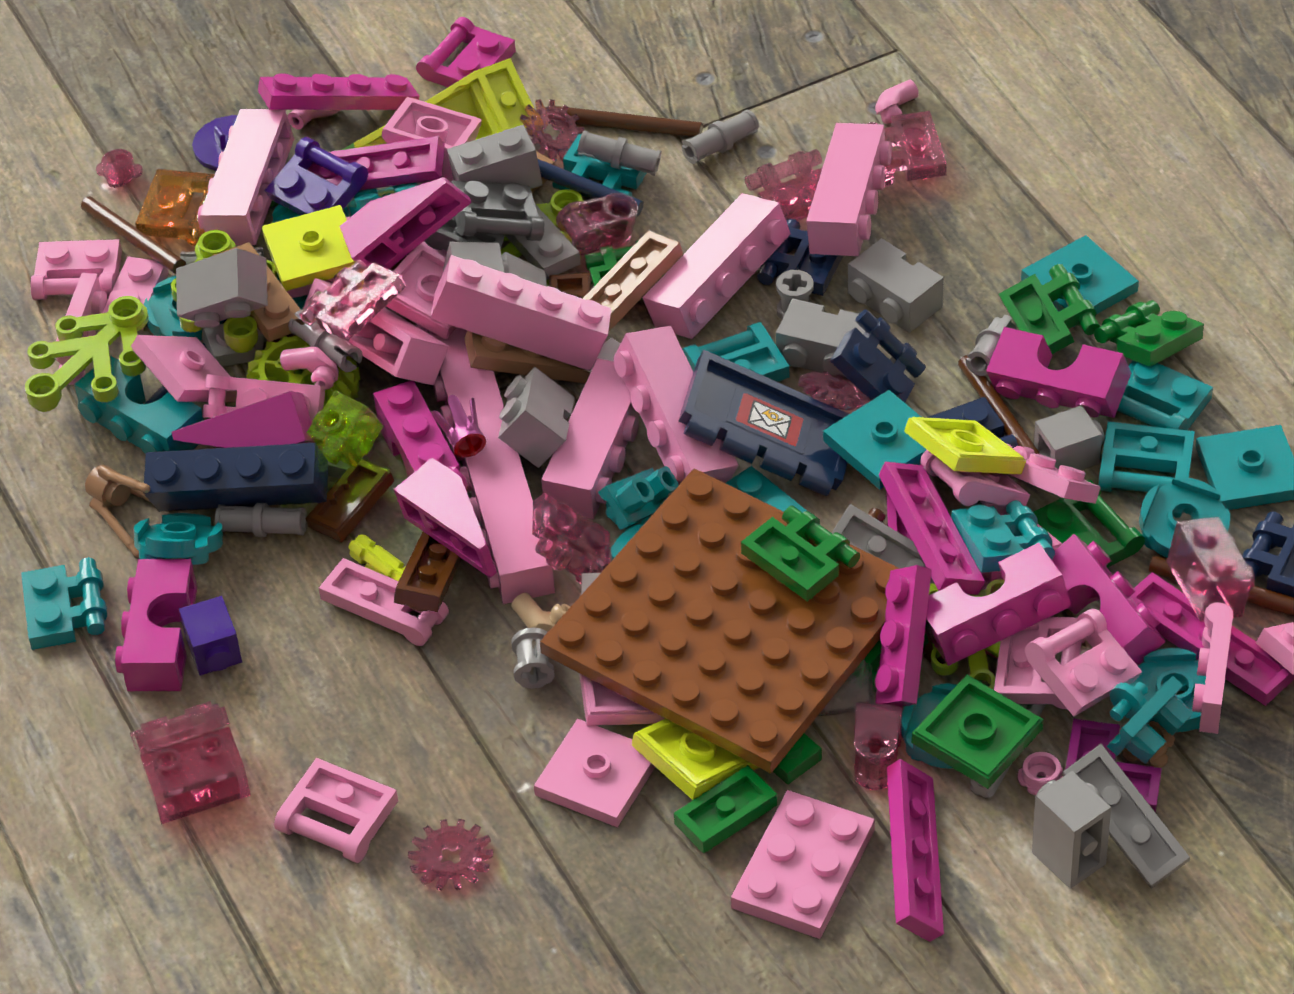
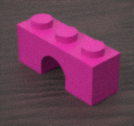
(1093, 380)
(411, 427)
(1090, 580)
(968, 624)
(152, 654)

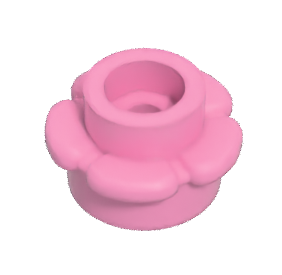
(1038, 765)

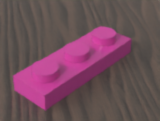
(903, 636)

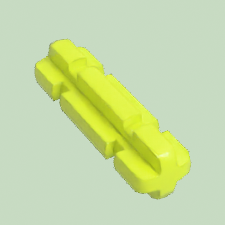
(376, 557)

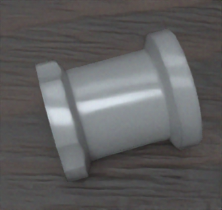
(794, 285)
(529, 657)

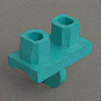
(638, 495)
(1136, 734)

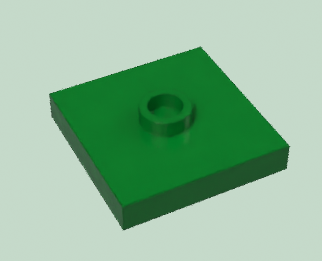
(977, 731)

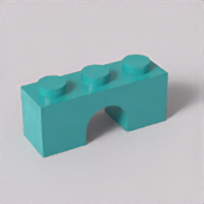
(129, 419)

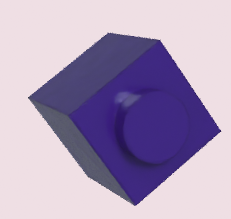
(210, 635)

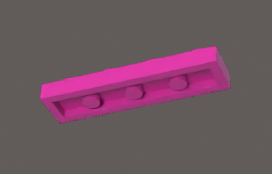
(335, 93)
(392, 162)
(931, 527)
(1247, 662)
(914, 851)

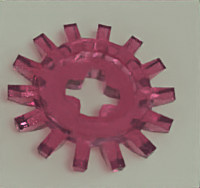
(559, 120)
(833, 390)
(452, 838)

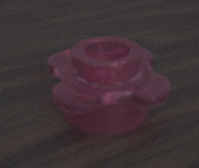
(118, 168)

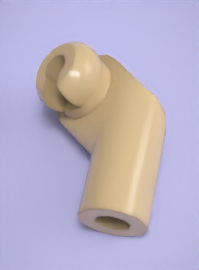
(534, 616)

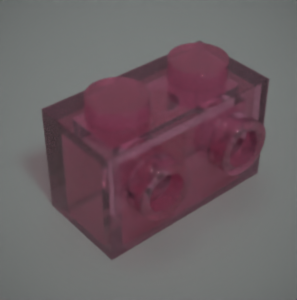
(1209, 566)
(195, 775)

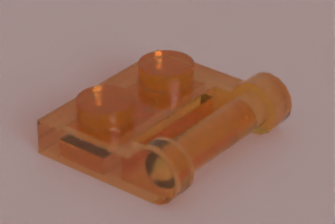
(168, 202)

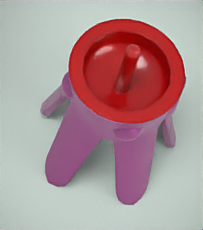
(467, 436)

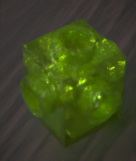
(344, 430)

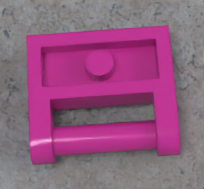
(482, 51)

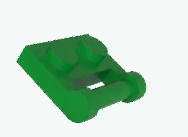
(1064, 519)

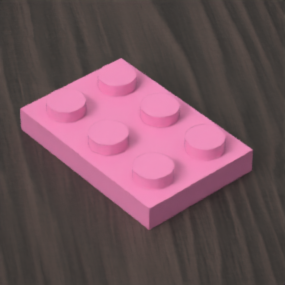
(803, 864)

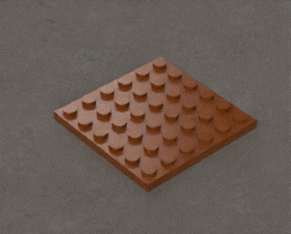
(715, 636)

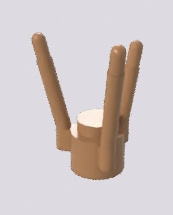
(113, 489)

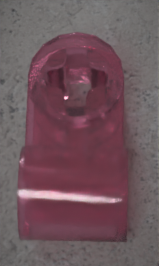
(601, 223)
(876, 742)

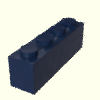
(236, 476)

